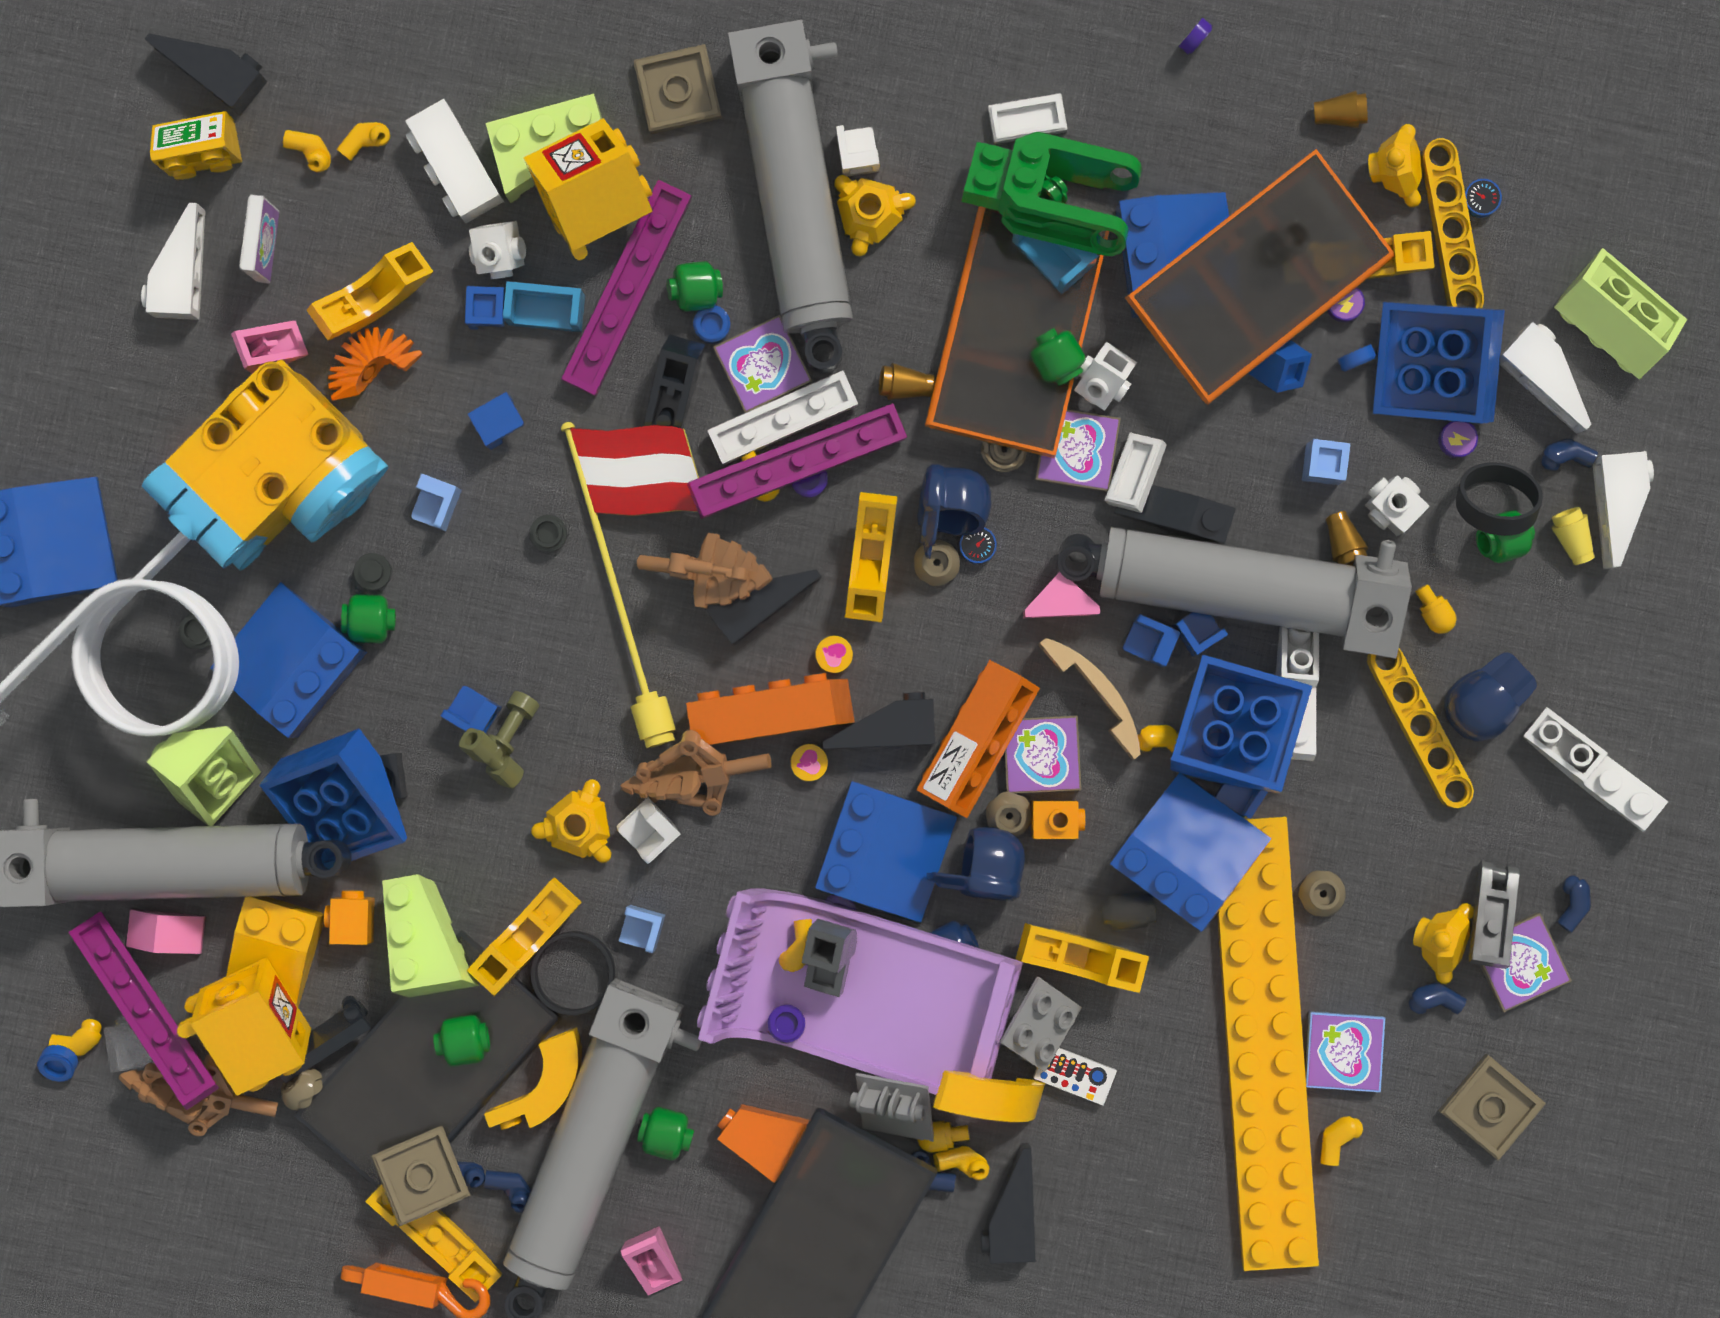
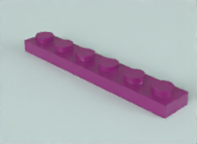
(626, 288)
(796, 461)
(143, 1010)

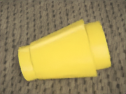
(1574, 534)

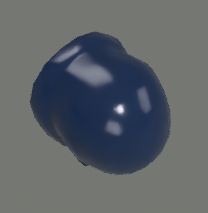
(952, 503)
(1488, 698)
(990, 866)

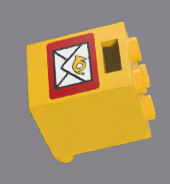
(589, 184)
(249, 1026)

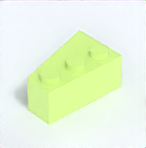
(530, 131)
(421, 940)

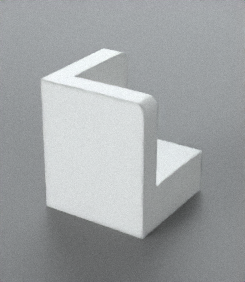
(857, 151)
(648, 830)

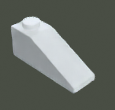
(176, 276)
(1543, 370)
(1620, 492)

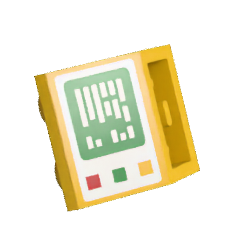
(195, 145)

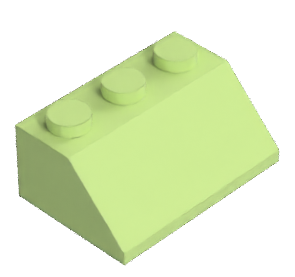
(1620, 314)
(204, 770)

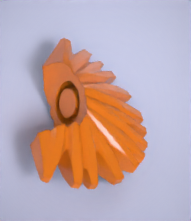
(368, 360)

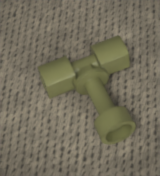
(496, 749)

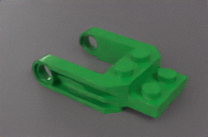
(1014, 181)

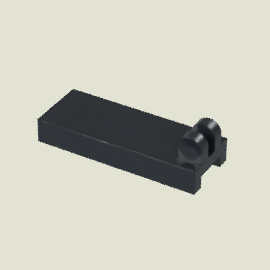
(334, 1034)

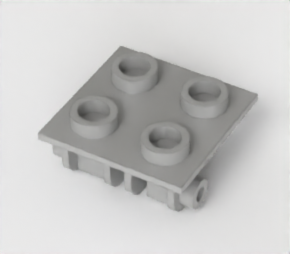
(1040, 1024)
(893, 1107)

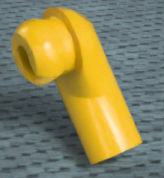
(364, 135)
(312, 147)
(1157, 736)
(82, 1040)
(965, 1160)

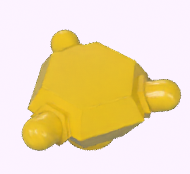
(1399, 165)
(869, 210)
(578, 824)
(1444, 940)

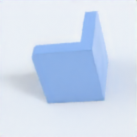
(1326, 462)
(435, 502)
(642, 928)

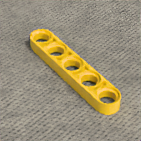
(1454, 210)
(1422, 744)

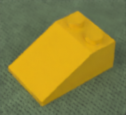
(282, 934)

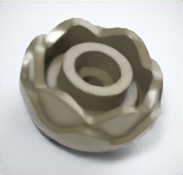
(1002, 461)
(939, 574)
(1009, 803)
(1310, 893)
(300, 1090)

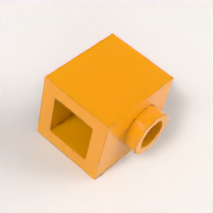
(1056, 820)
(350, 918)

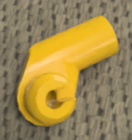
(792, 958)
(1337, 1135)

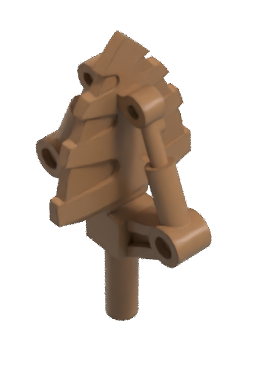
(719, 572)
(681, 777)
(155, 1090)

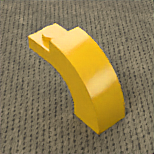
(373, 294)
(871, 557)
(524, 937)
(1082, 957)
(560, 1067)

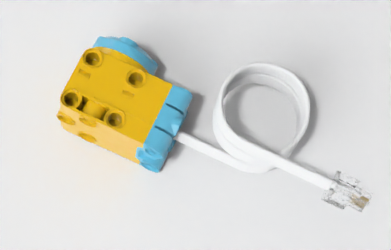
(245, 474)

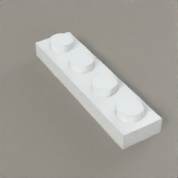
(783, 417)

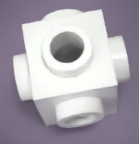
(497, 249)
(1105, 376)
(1409, 504)

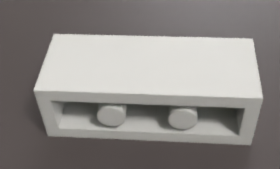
(452, 162)

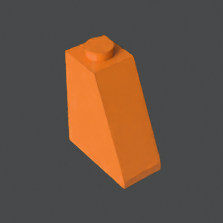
(761, 1137)

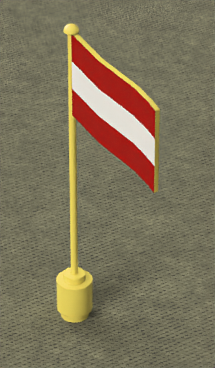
(634, 475)

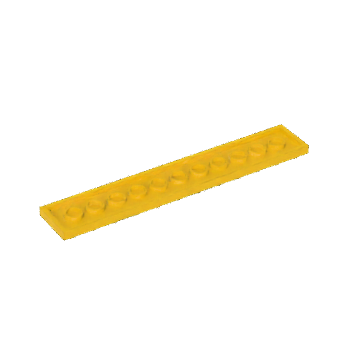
(1267, 1062)

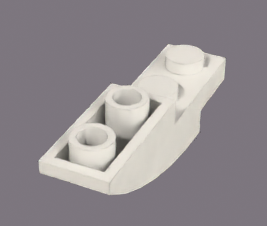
(1300, 662)
(1594, 770)

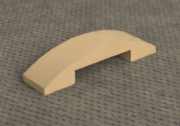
(1123, 731)

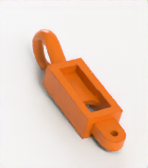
(415, 1288)

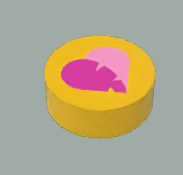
(834, 654)
(809, 762)

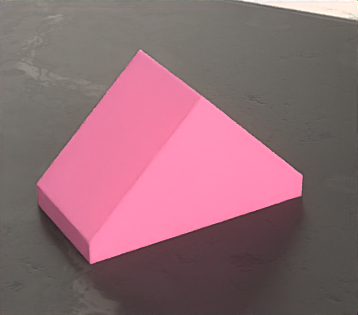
(269, 344)
(1061, 599)
(165, 932)
(651, 1261)

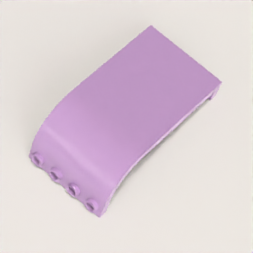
(906, 1002)

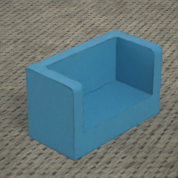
(1058, 263)
(544, 306)

